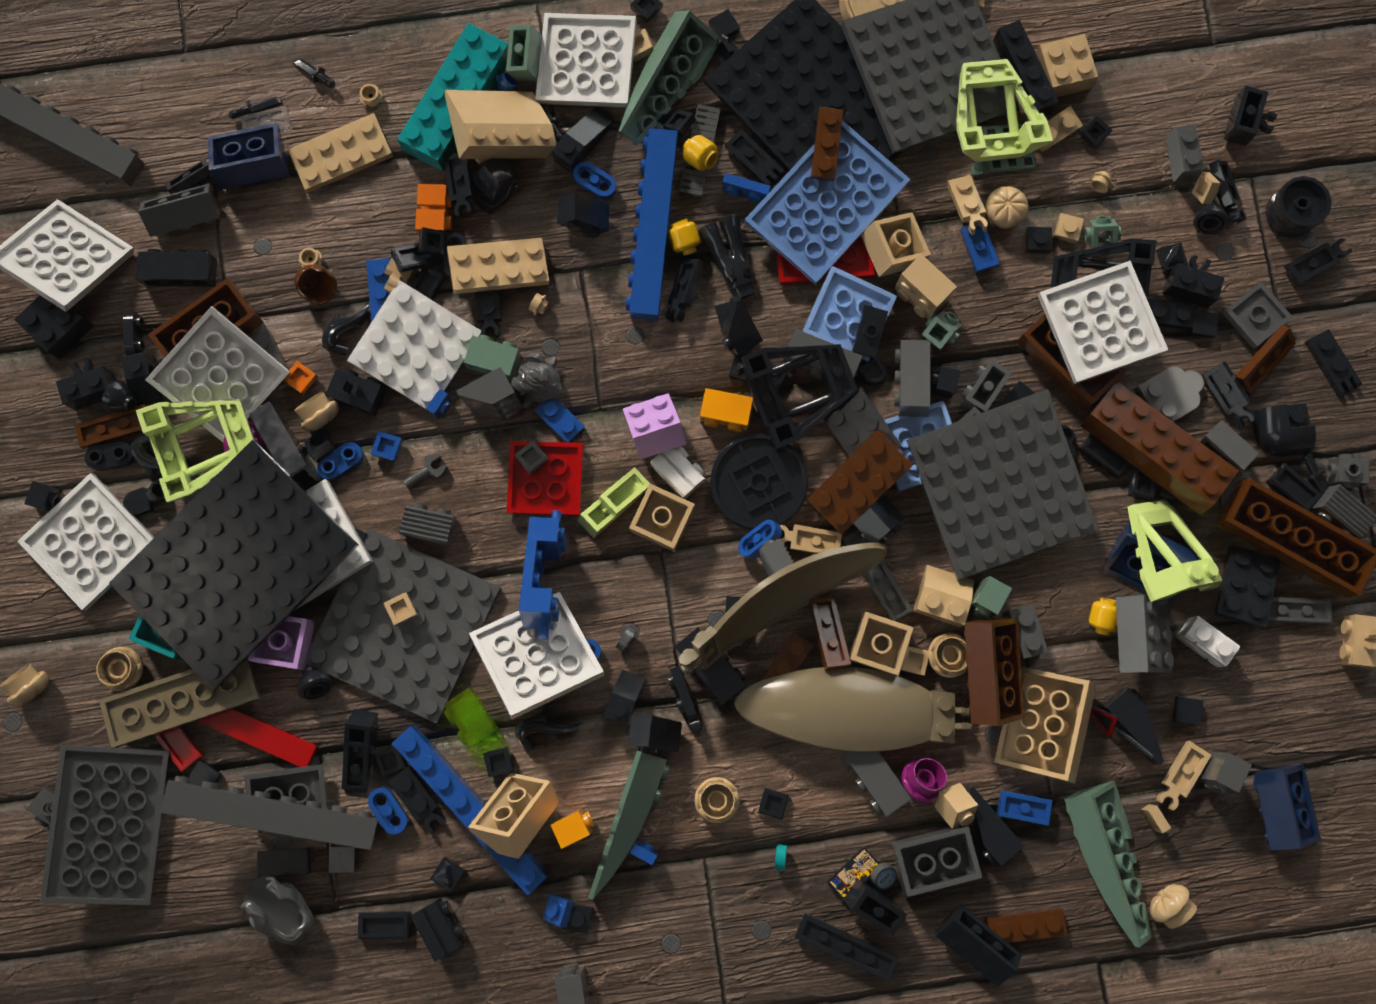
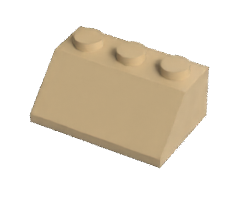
(515, 814)

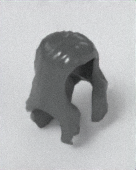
(277, 910)

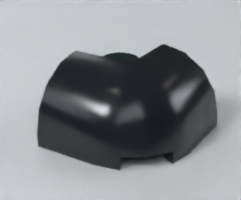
(1285, 430)

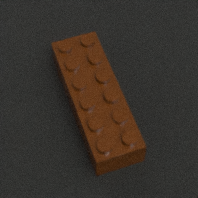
(1159, 448)
(1298, 538)

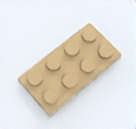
(340, 153)
(497, 265)

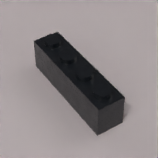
(1015, 46)

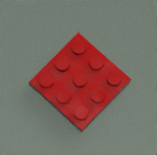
(552, 486)

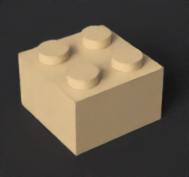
(1068, 64)
(894, 243)
(924, 287)
(662, 517)
(880, 643)

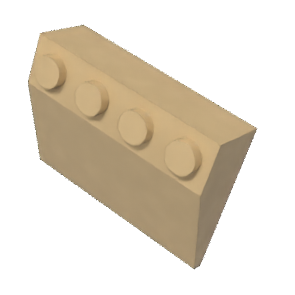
(499, 125)
(1053, 727)

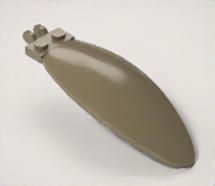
(779, 597)
(851, 710)

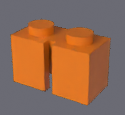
(434, 208)

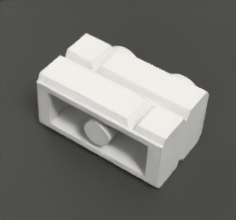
(678, 471)
(1207, 641)

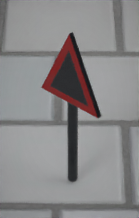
(1108, 723)

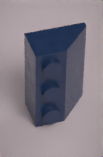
(247, 156)
(1125, 565)
(1286, 807)

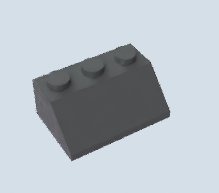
(491, 396)

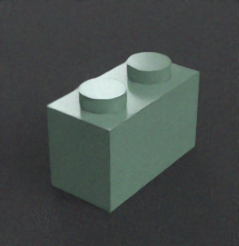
(523, 53)
(486, 356)
(989, 598)

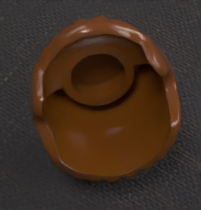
(315, 284)

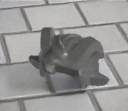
(537, 379)

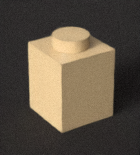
(956, 806)

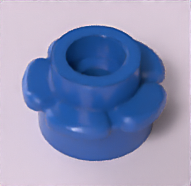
(505, 82)

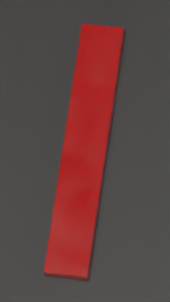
(263, 736)

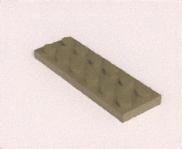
(174, 703)

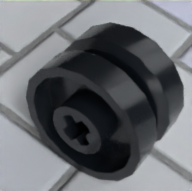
(1298, 206)

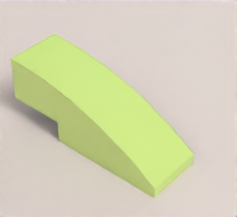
(613, 502)

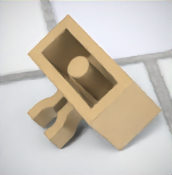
(1359, 641)

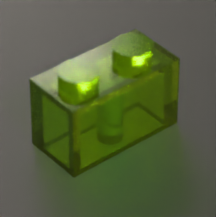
(470, 717)

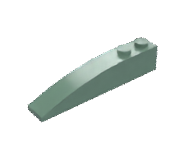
(669, 72)
(634, 806)
(1103, 839)

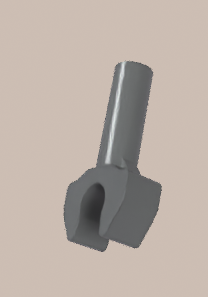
(426, 471)

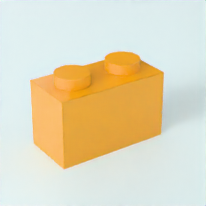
(725, 410)
(573, 827)

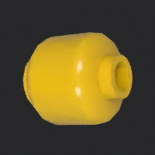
(700, 153)
(684, 237)
(1104, 616)

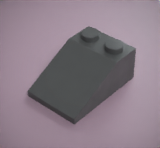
(299, 782)

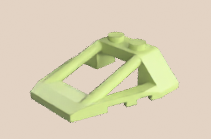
(1000, 146)
(168, 451)
(1180, 576)

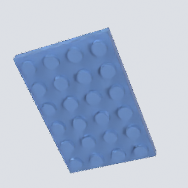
(821, 219)

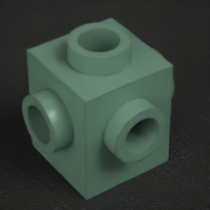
(1111, 230)
(936, 333)

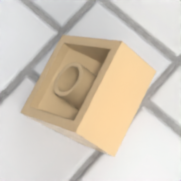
(944, 596)

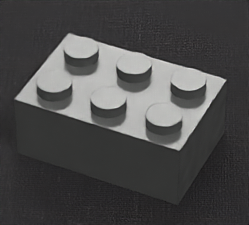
(1144, 635)
(935, 860)

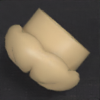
(1006, 207)
(317, 412)
(948, 655)
(120, 669)
(24, 685)
(717, 800)
(1172, 906)

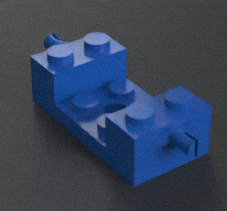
(537, 604)

